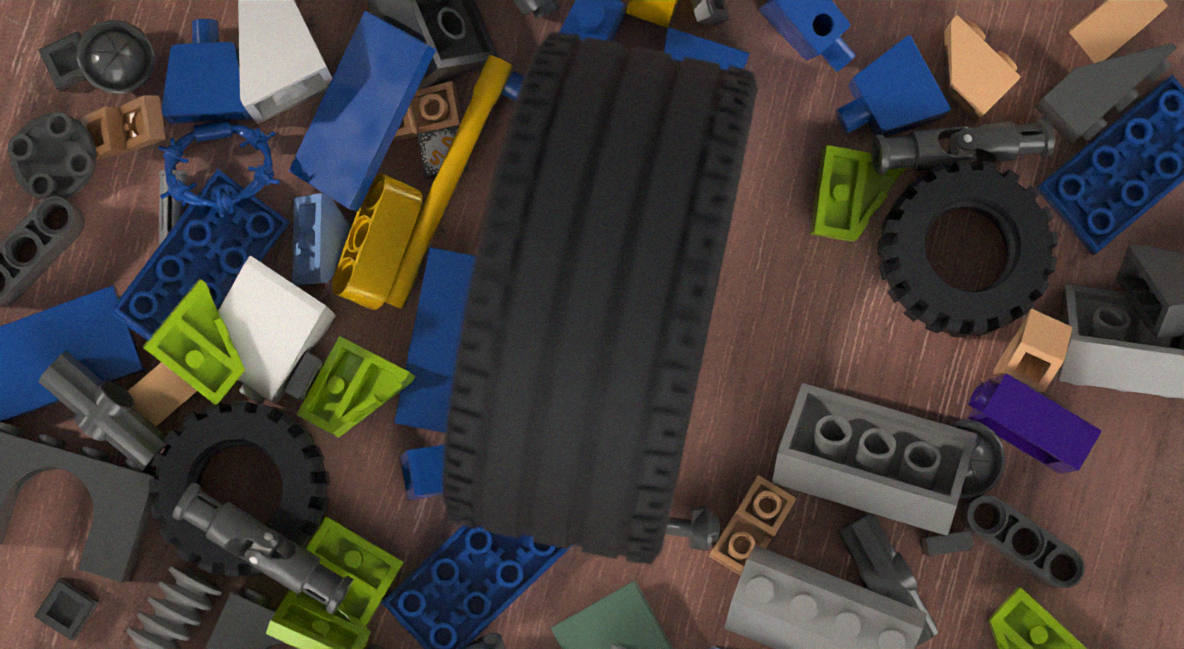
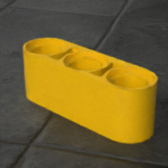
(377, 242)

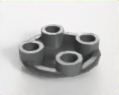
(53, 156)

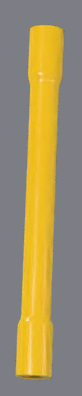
(485, 95)

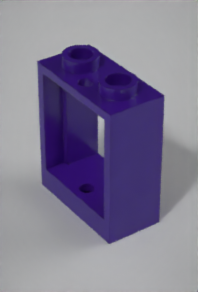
(1033, 423)

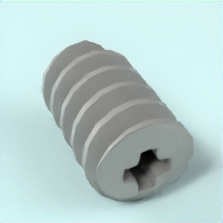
(175, 610)

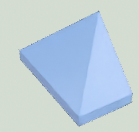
(317, 239)

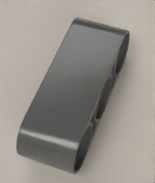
(49, 245)
(1043, 547)

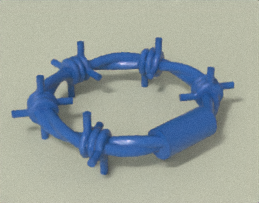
(213, 131)

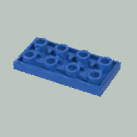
(362, 110)
(1122, 169)
(196, 249)
(77, 326)
(435, 340)
(467, 585)

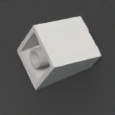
(277, 58)
(271, 328)

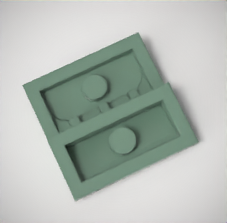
(618, 619)

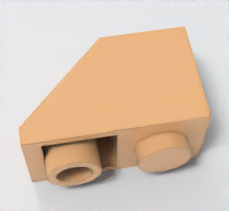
(973, 71)
(1035, 351)

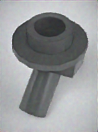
(700, 528)

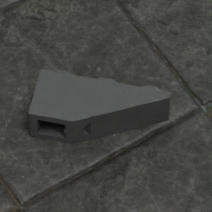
(1092, 90)

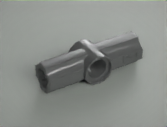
(103, 410)
(882, 568)

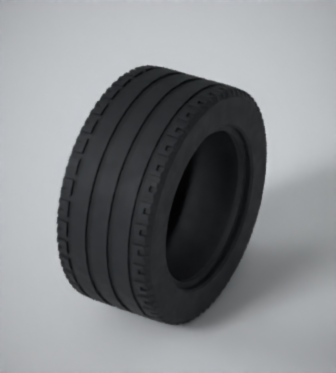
(594, 295)

